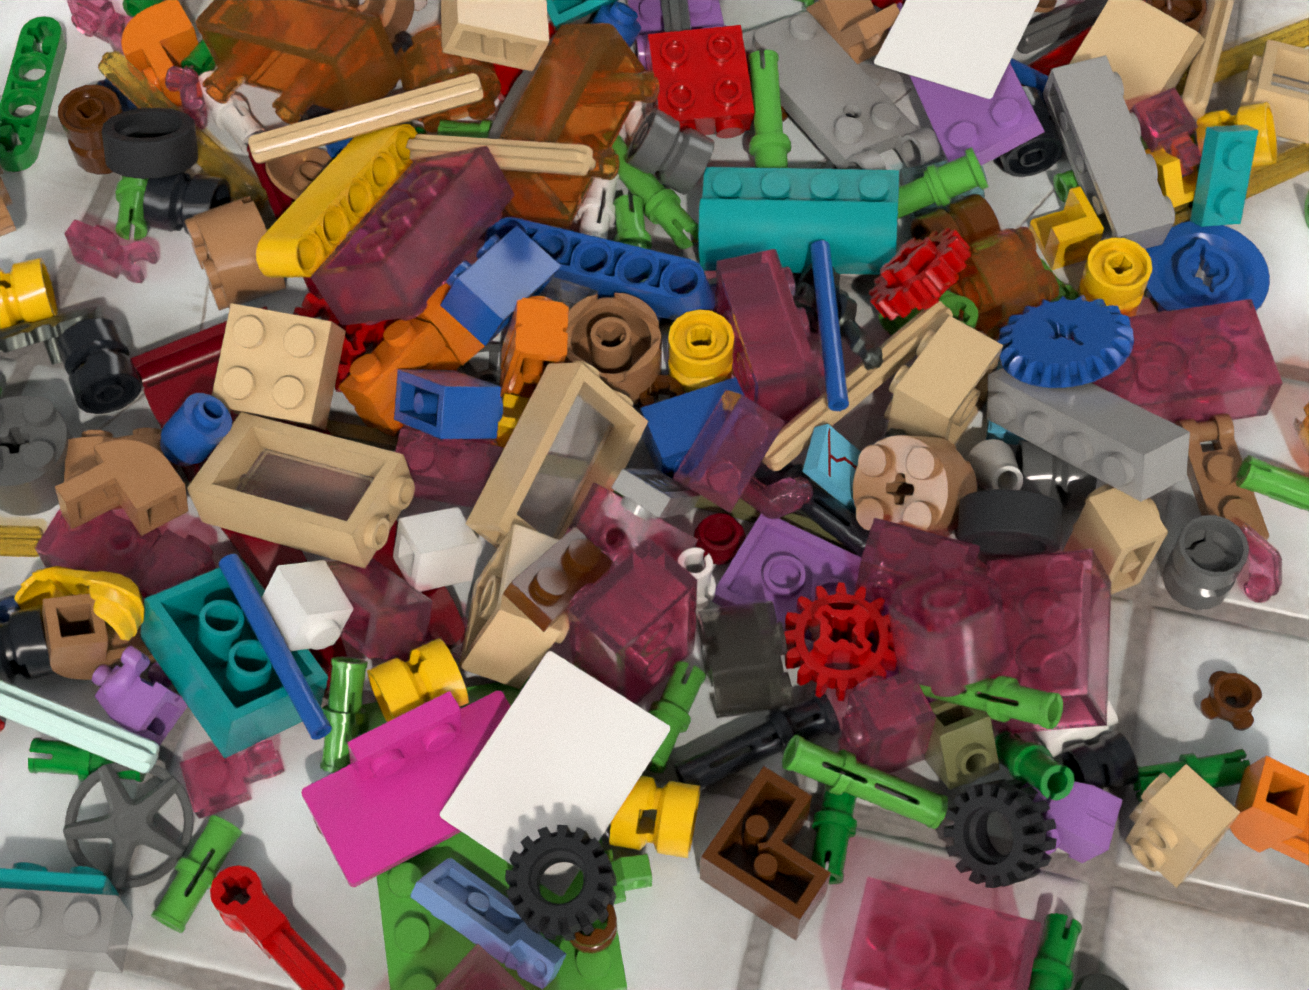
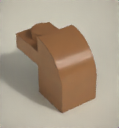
(855, 25)
(127, 476)
(82, 640)

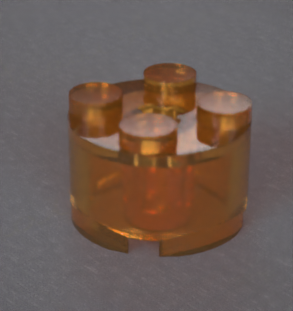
(427, 65)
(1004, 278)

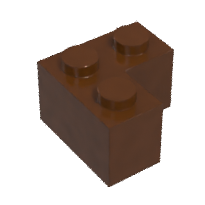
(754, 859)

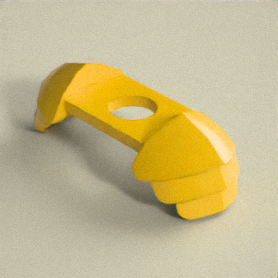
(115, 595)

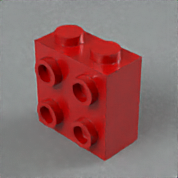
(703, 79)

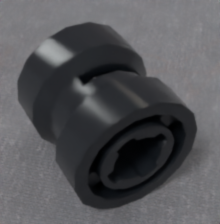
(1104, 762)

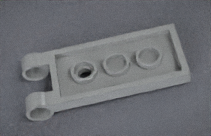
(824, 84)

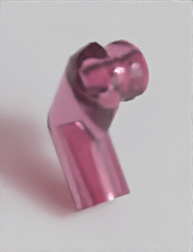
(191, 93)

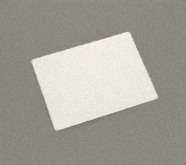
(957, 41)
(555, 759)

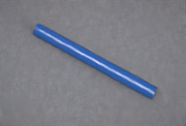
(829, 326)
(275, 647)

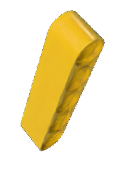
(334, 203)

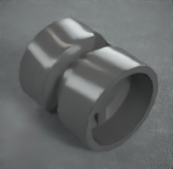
(675, 154)
(1053, 476)
(1205, 562)

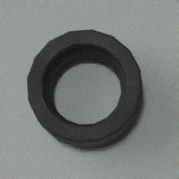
(150, 143)
(1010, 522)

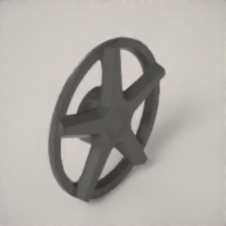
(128, 824)

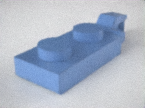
(489, 920)

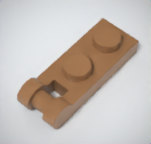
(1215, 473)

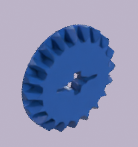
(1224, 255)
(1039, 348)

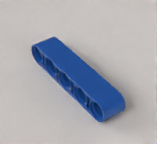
(621, 267)

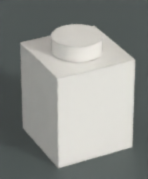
(436, 549)
(307, 605)

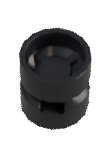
(1039, 152)
(179, 197)
(99, 366)
(24, 646)

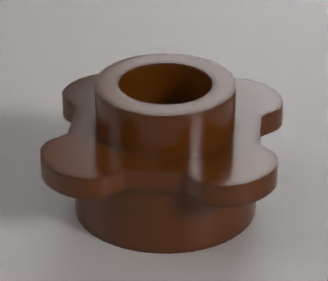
(1238, 687)

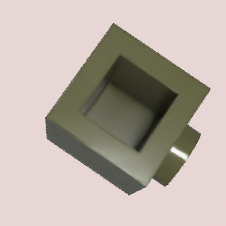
(961, 744)

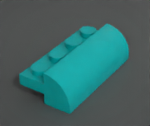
(794, 207)

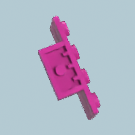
(399, 782)

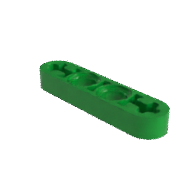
(35, 93)

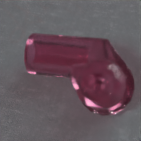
(777, 498)
(1264, 567)

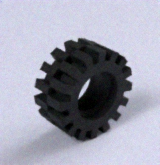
(1027, 826)
(546, 851)

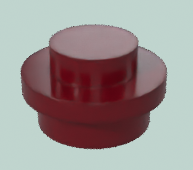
(719, 537)

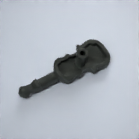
(847, 308)
(45, 330)

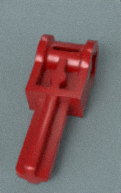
(269, 928)

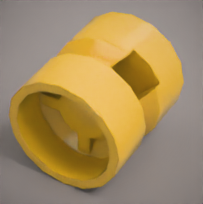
(1256, 116)
(1117, 274)
(26, 293)
(700, 349)
(409, 684)
(674, 821)

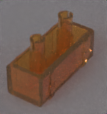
(300, 51)
(579, 98)

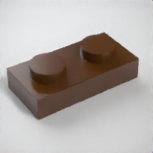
(556, 576)

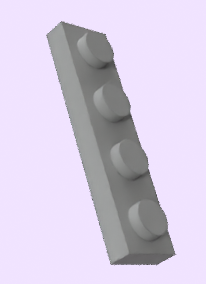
(653, 494)

